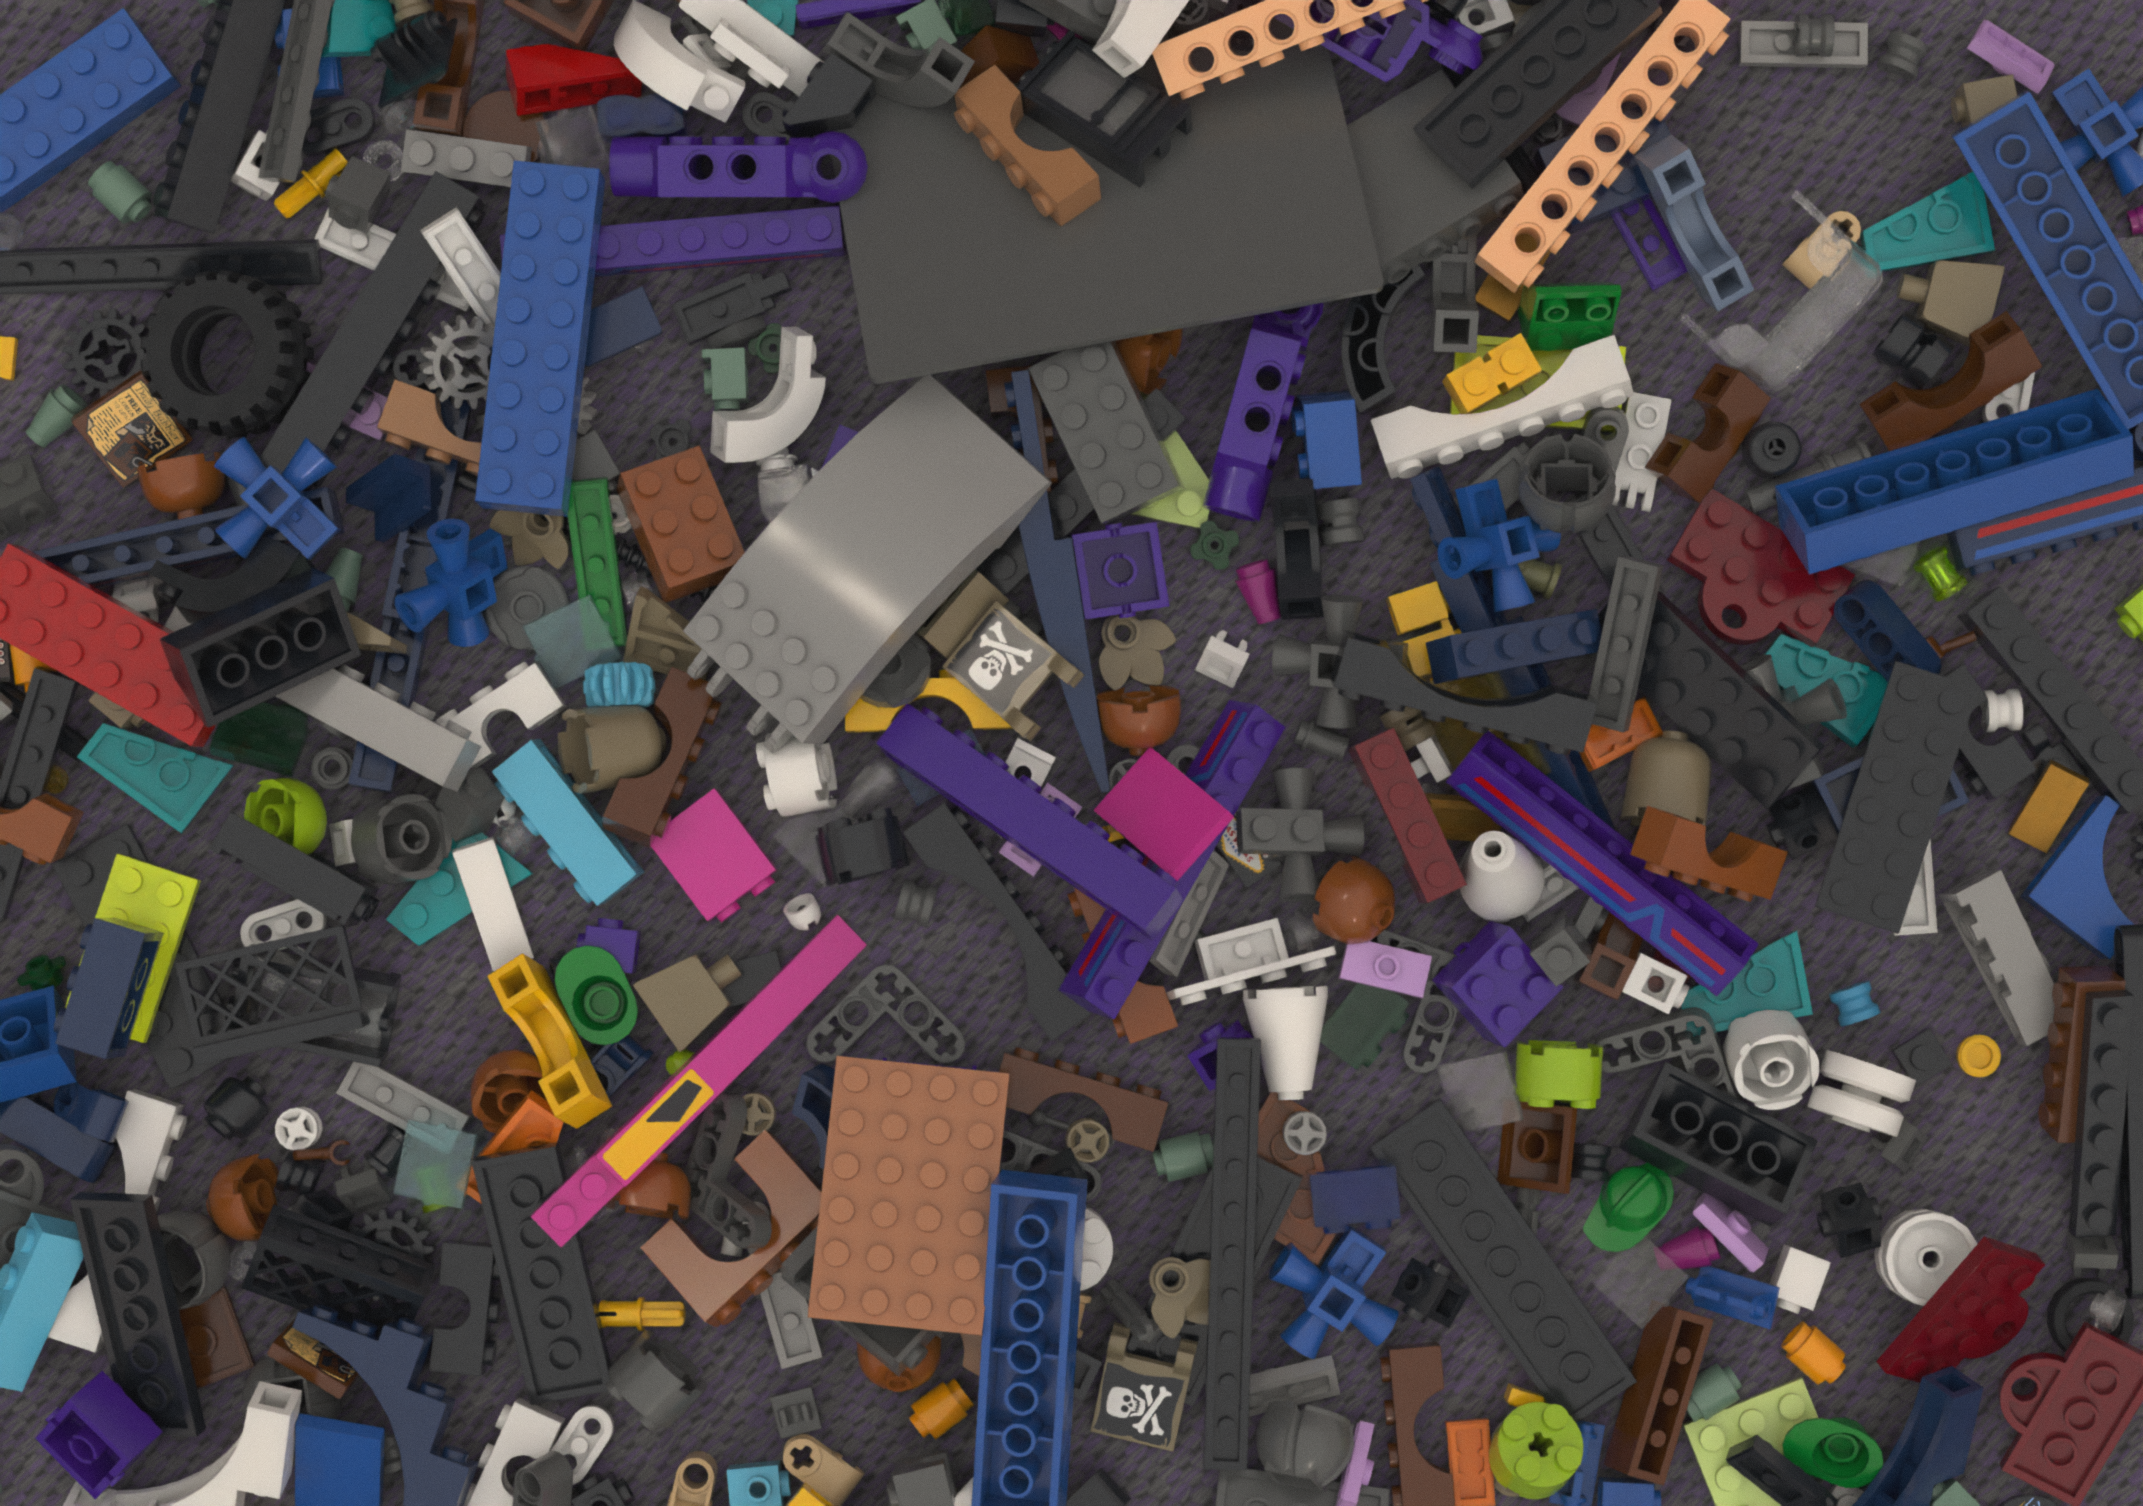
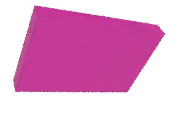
(1163, 813)

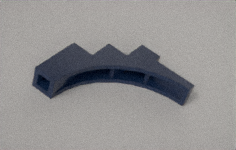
(416, 1412)
(1931, 1444)

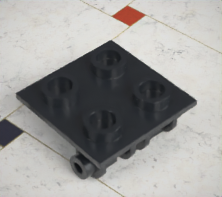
(414, 55)

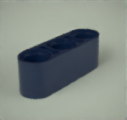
(1880, 618)
(53, 1138)

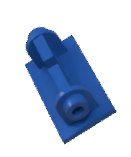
(1734, 1295)
(1581, 1486)

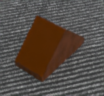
(1005, 49)

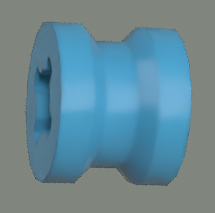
(1854, 1003)

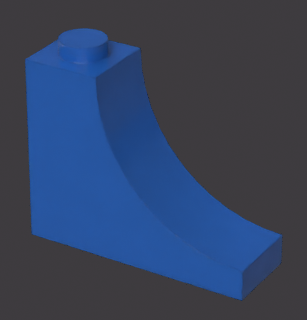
(2073, 883)

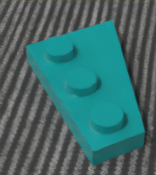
(356, 26)
(1938, 227)
(1809, 667)
(156, 775)
(441, 899)
(1769, 981)

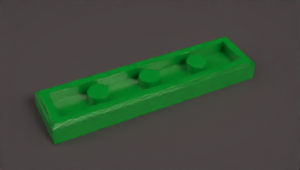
(596, 552)

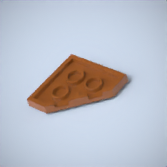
(1297, 1222)

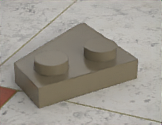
(658, 636)

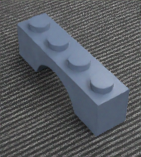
(1701, 244)

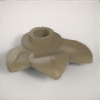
(533, 537)
(1138, 655)
(1184, 1299)

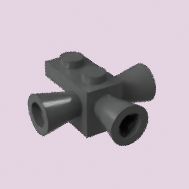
(1318, 658)
(1816, 706)
(1296, 834)

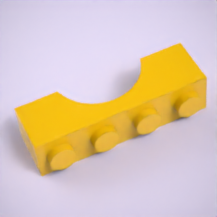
(869, 718)
(566, 1069)

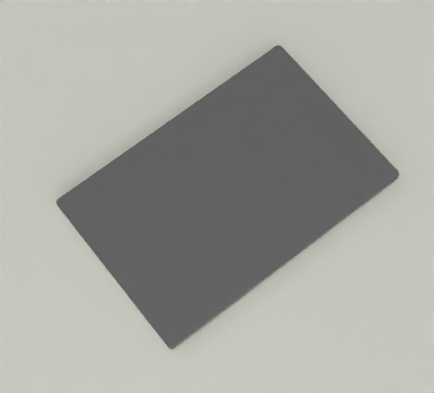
(1230, 225)

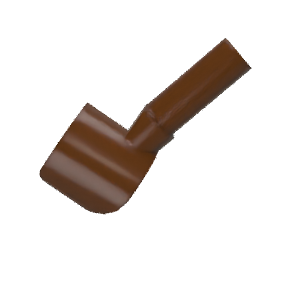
(1951, 644)
(322, 1153)

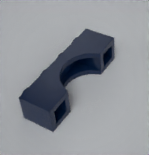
(1514, 646)

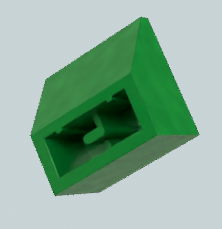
(1567, 314)

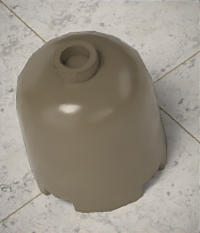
(609, 745)
(1668, 776)

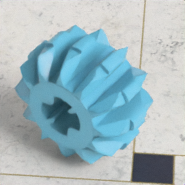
(619, 685)

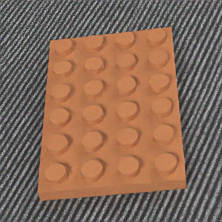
(907, 1195)

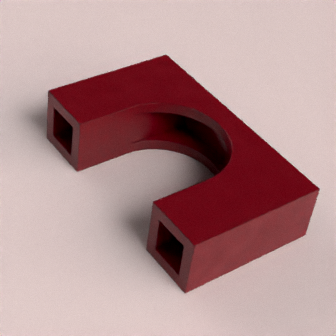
(1422, 843)

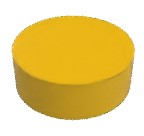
(1978, 1055)

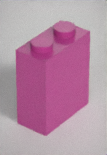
(714, 857)

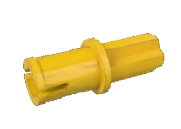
(311, 184)
(643, 1313)

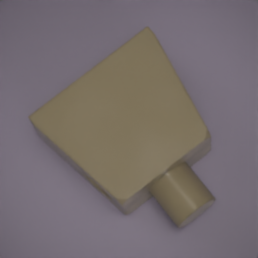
(1954, 297)
(688, 996)

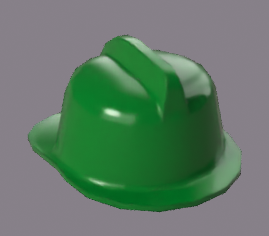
(596, 995)
(1629, 1207)
(1834, 1451)

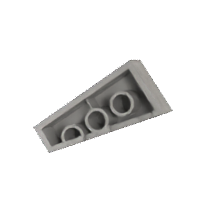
(2004, 952)

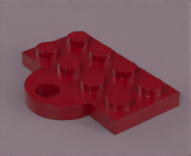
(1754, 572)
(1969, 1314)
(2072, 1413)

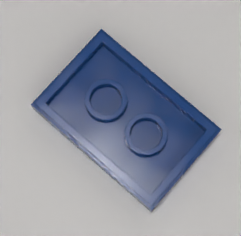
(338, 1462)

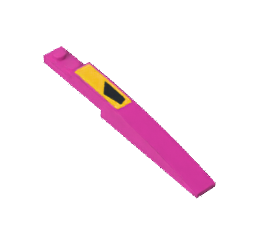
(698, 1081)

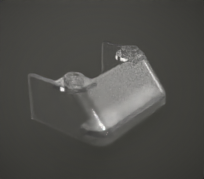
(1847, 284)

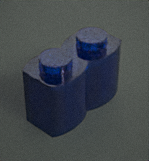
(640, 118)

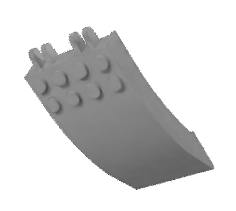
(861, 561)

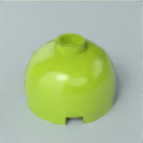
(289, 812)

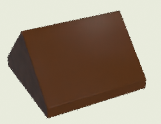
(1539, 1149)

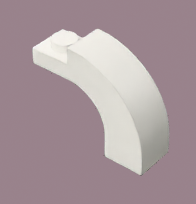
(669, 69)
(782, 415)

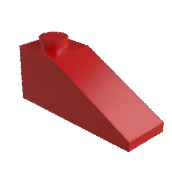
(563, 78)

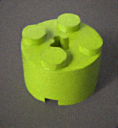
(1558, 1072)
(1546, 1428)

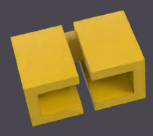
(1477, 381)
(1417, 610)

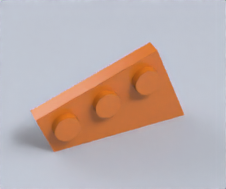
(526, 1127)

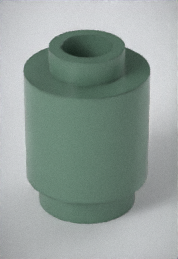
(120, 192)
(1184, 1156)
(1713, 1392)

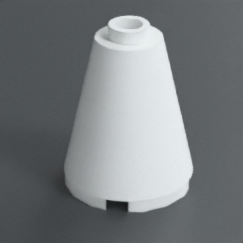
(1501, 877)
(1290, 1035)

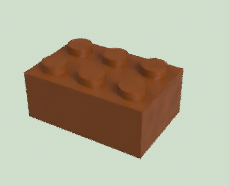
(680, 523)

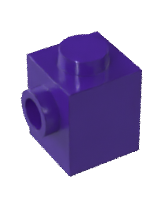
(614, 939)

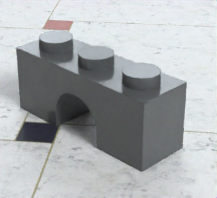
(923, 1480)

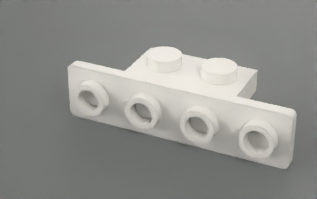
(755, 41)
(1244, 954)

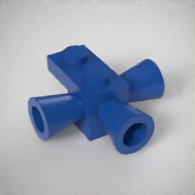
(2102, 129)
(277, 499)
(1494, 544)
(456, 582)
(1334, 1292)

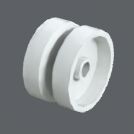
(1861, 1094)
(1904, 1245)

